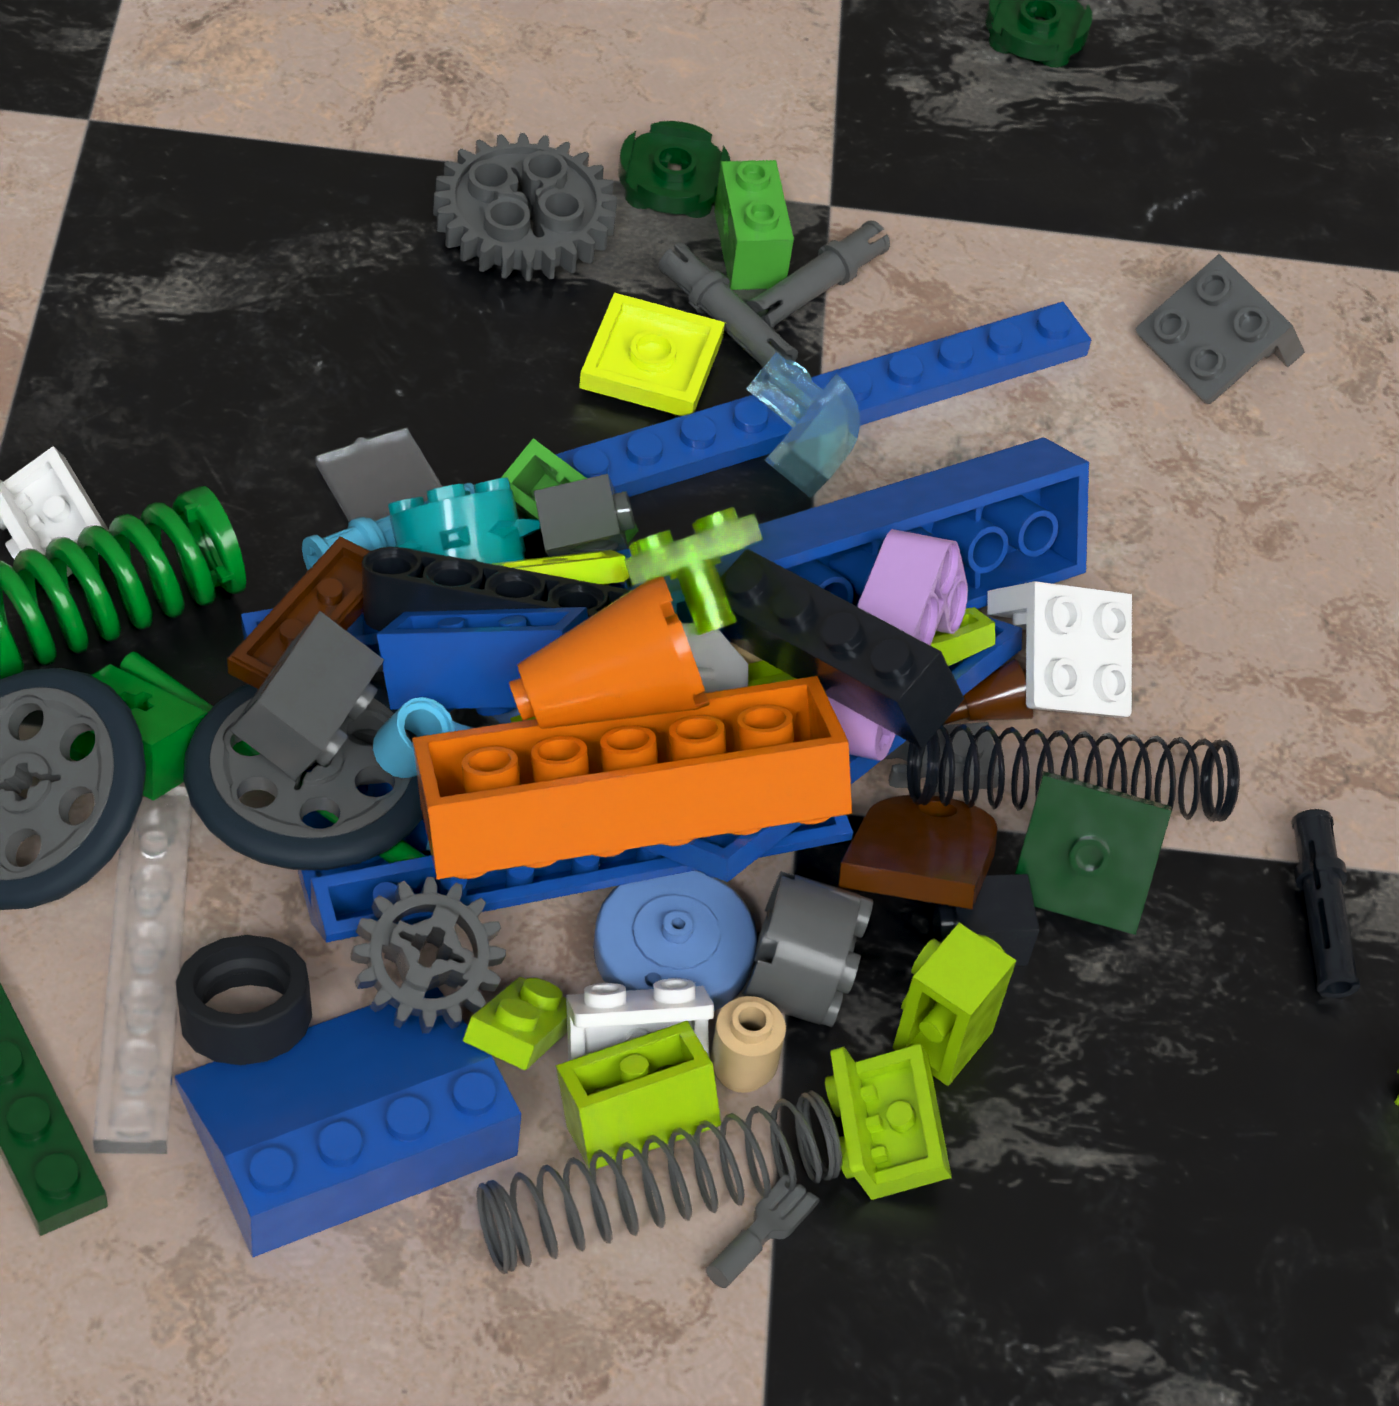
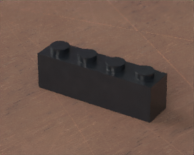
(852, 652)

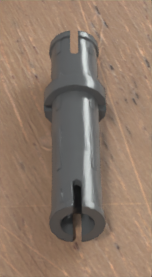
(835, 264)
(712, 295)

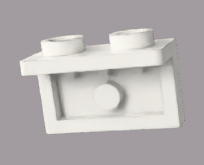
(45, 504)
(612, 1015)

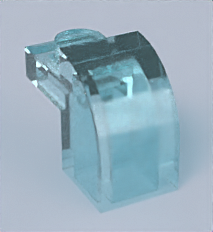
(821, 422)

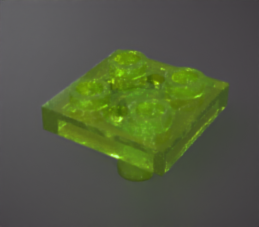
(694, 563)

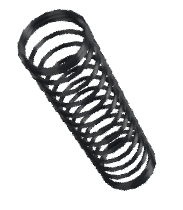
(1202, 782)

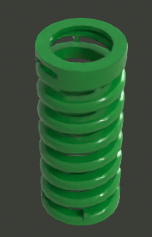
(191, 524)

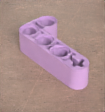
(918, 589)

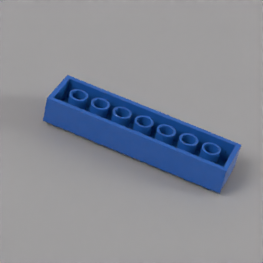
(1010, 511)

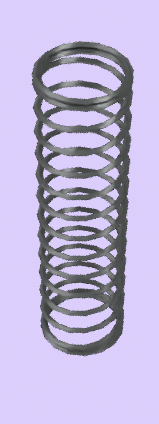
(492, 1194)

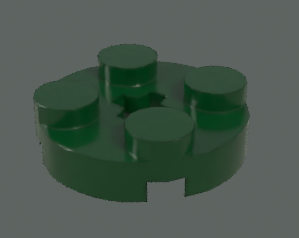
(1047, 40)
(652, 185)

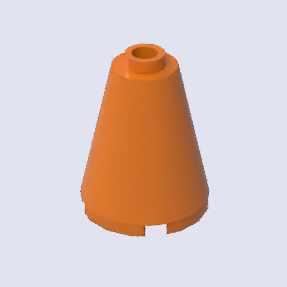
(613, 665)

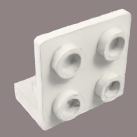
(1073, 646)

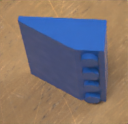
(348, 1122)

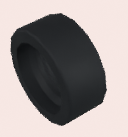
(250, 1035)

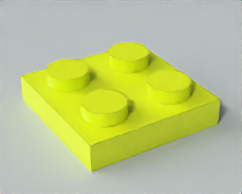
(652, 355)

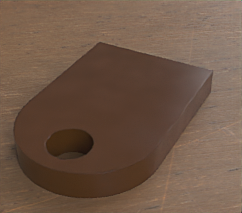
(921, 851)

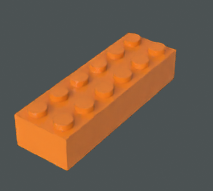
(629, 783)

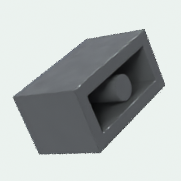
(309, 696)

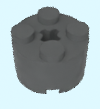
(807, 948)

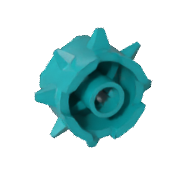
(464, 524)

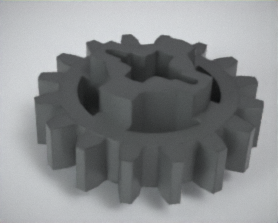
(403, 944)

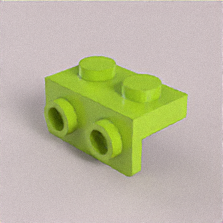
(888, 1120)

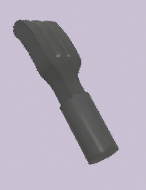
(773, 1219)

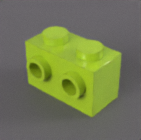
(954, 999)
(635, 1096)

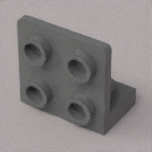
(1218, 330)

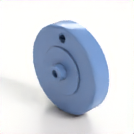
(676, 929)

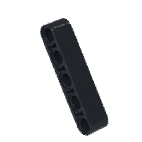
(416, 580)

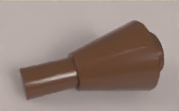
(996, 697)

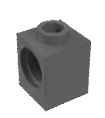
(584, 516)

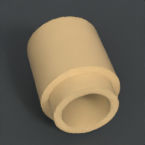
(747, 1043)

